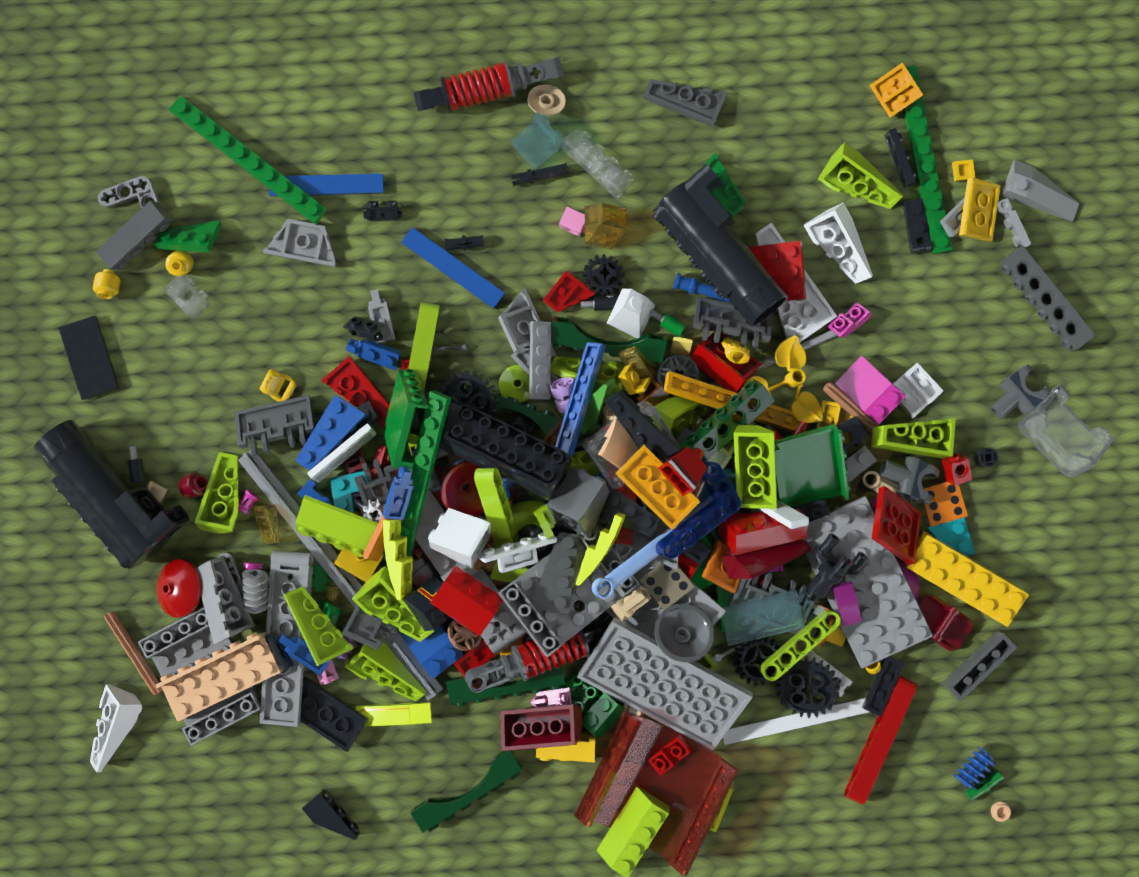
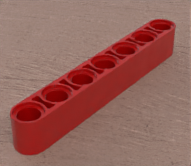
(880, 741)

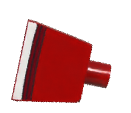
(684, 469)

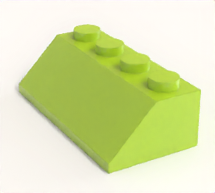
(755, 466)
(334, 526)
(633, 831)

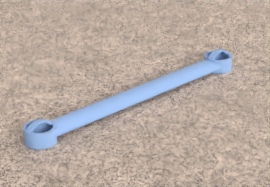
(639, 559)

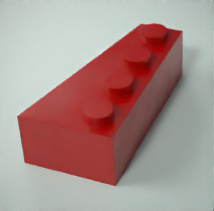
(757, 531)

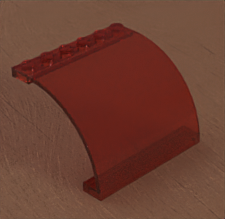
(691, 787)

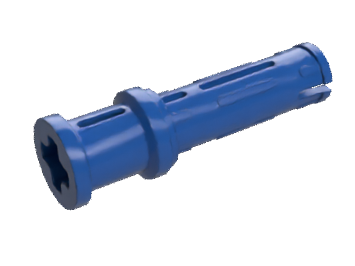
(692, 285)

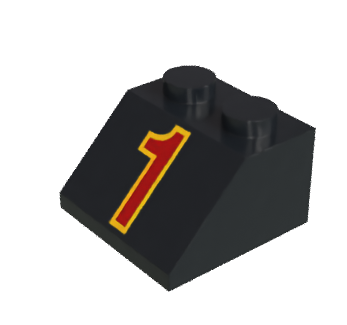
(419, 604)

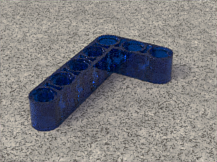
(704, 515)

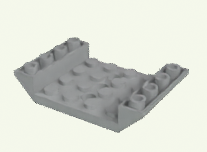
(553, 629)
(181, 646)

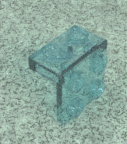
(537, 141)

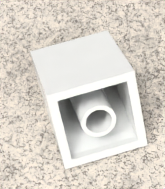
(460, 536)

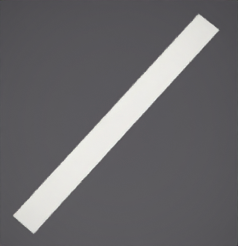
(793, 722)

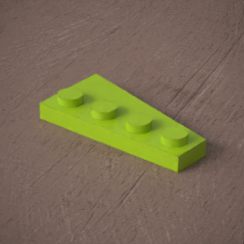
(316, 628)

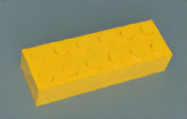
(967, 579)

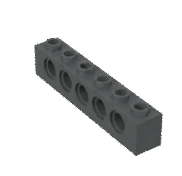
(1056, 301)

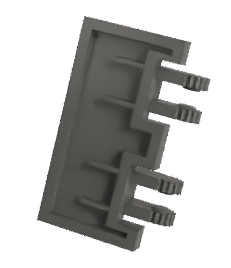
(720, 314)
(271, 422)
(379, 486)
(750, 590)
(366, 628)

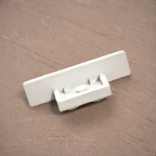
(516, 555)

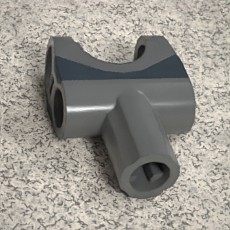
(1018, 394)
(910, 478)

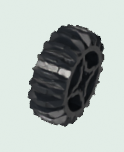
(750, 660)

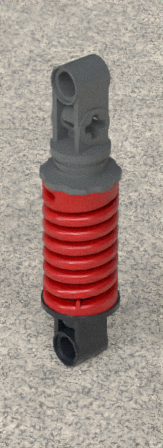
(479, 85)
(528, 659)

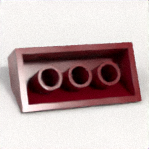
(761, 561)
(540, 727)

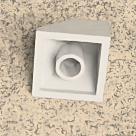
(631, 312)

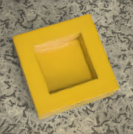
(963, 170)

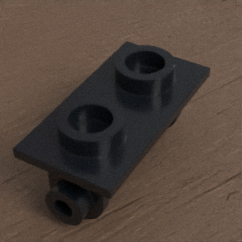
(375, 209)
(364, 327)
(815, 509)

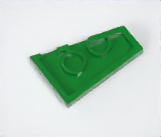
(727, 193)
(189, 238)

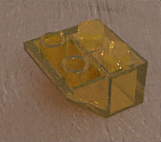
(604, 225)

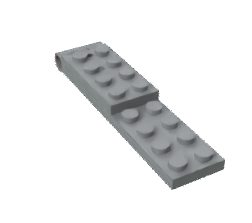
(495, 636)
(283, 691)

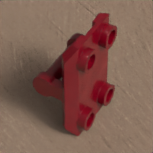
(945, 622)

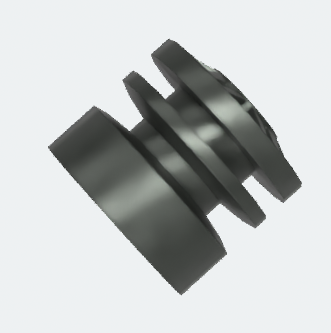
(680, 364)

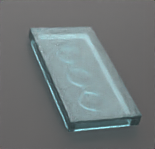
(762, 618)

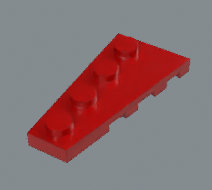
(357, 388)

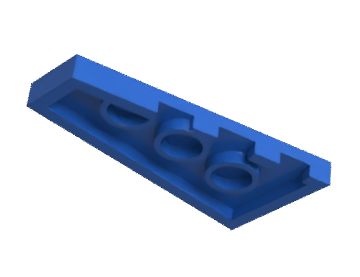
(335, 424)

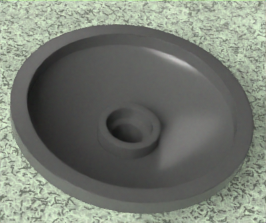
(690, 623)

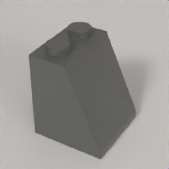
(579, 501)

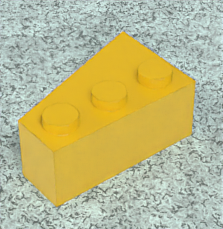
(583, 751)

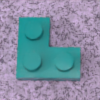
(344, 489)

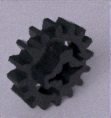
(596, 279)

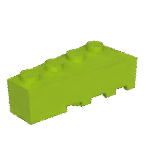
(920, 438)

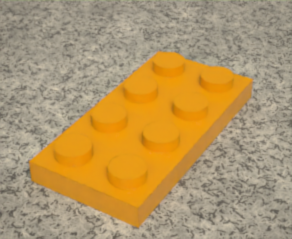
(654, 489)

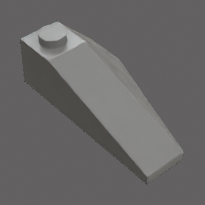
(1035, 190)

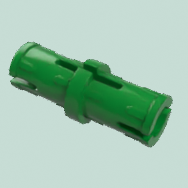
(985, 785)

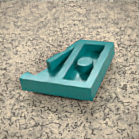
(955, 535)

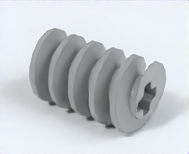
(255, 590)

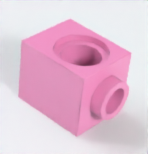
(573, 221)

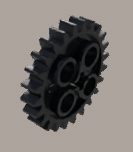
(455, 388)
(826, 687)

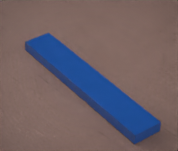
(338, 184)
(453, 268)
(580, 397)

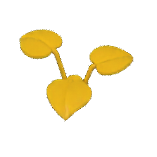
(792, 355)

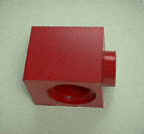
(961, 474)

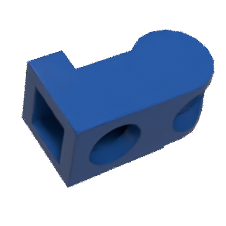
(310, 490)

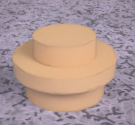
(1000, 811)

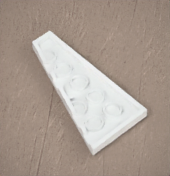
(799, 316)

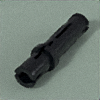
(539, 174)

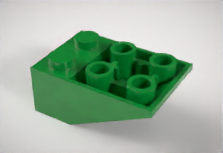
(598, 707)

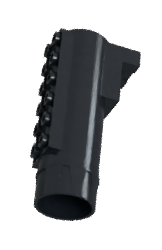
(705, 234)
(490, 443)
(123, 518)

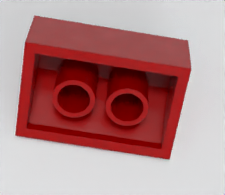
(712, 360)
(467, 601)

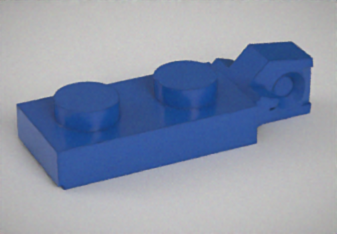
(375, 352)
(399, 495)
(299, 651)

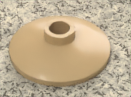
(546, 100)

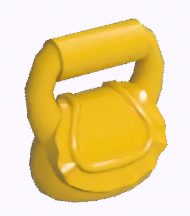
(734, 352)
(273, 384)

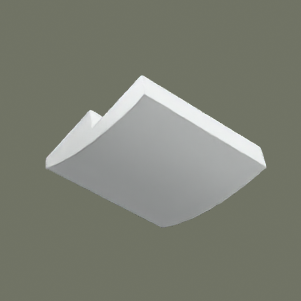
(918, 389)

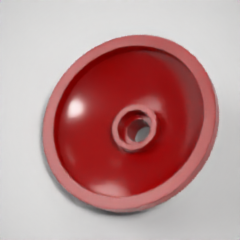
(460, 499)
(178, 588)

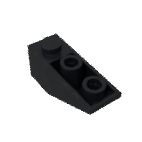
(327, 814)

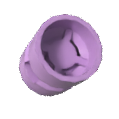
(561, 391)

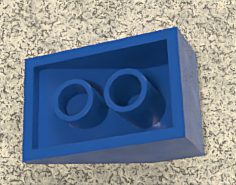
(434, 651)

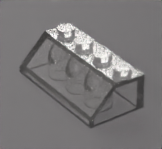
(597, 163)

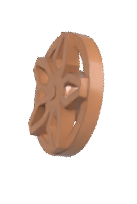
(464, 635)

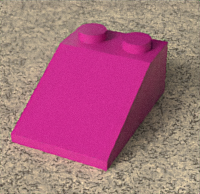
(870, 389)

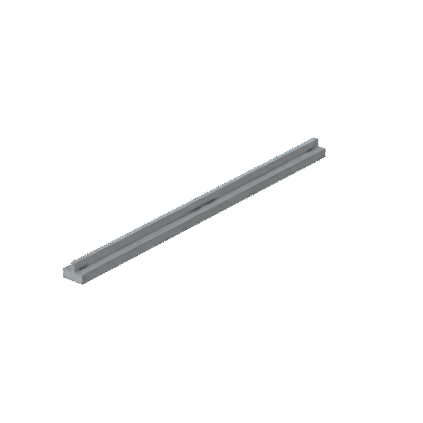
(325, 554)

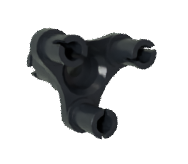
(832, 569)

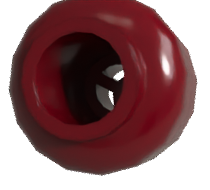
(192, 485)

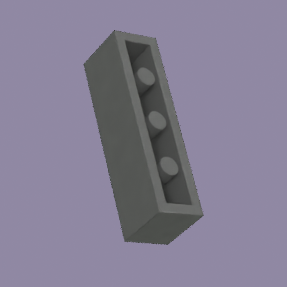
(134, 236)
(978, 665)

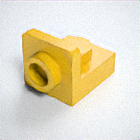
(632, 382)

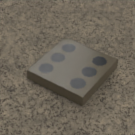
(666, 584)

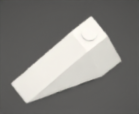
(839, 238)
(117, 719)

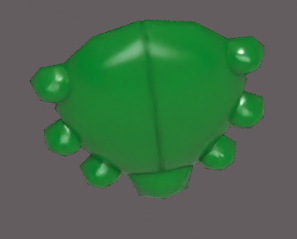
(319, 578)

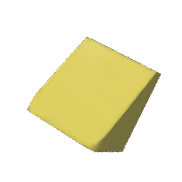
(681, 346)

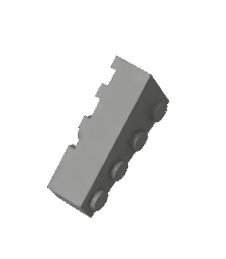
(222, 601)

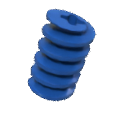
(975, 768)

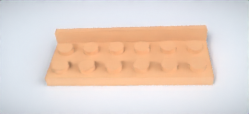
(220, 676)

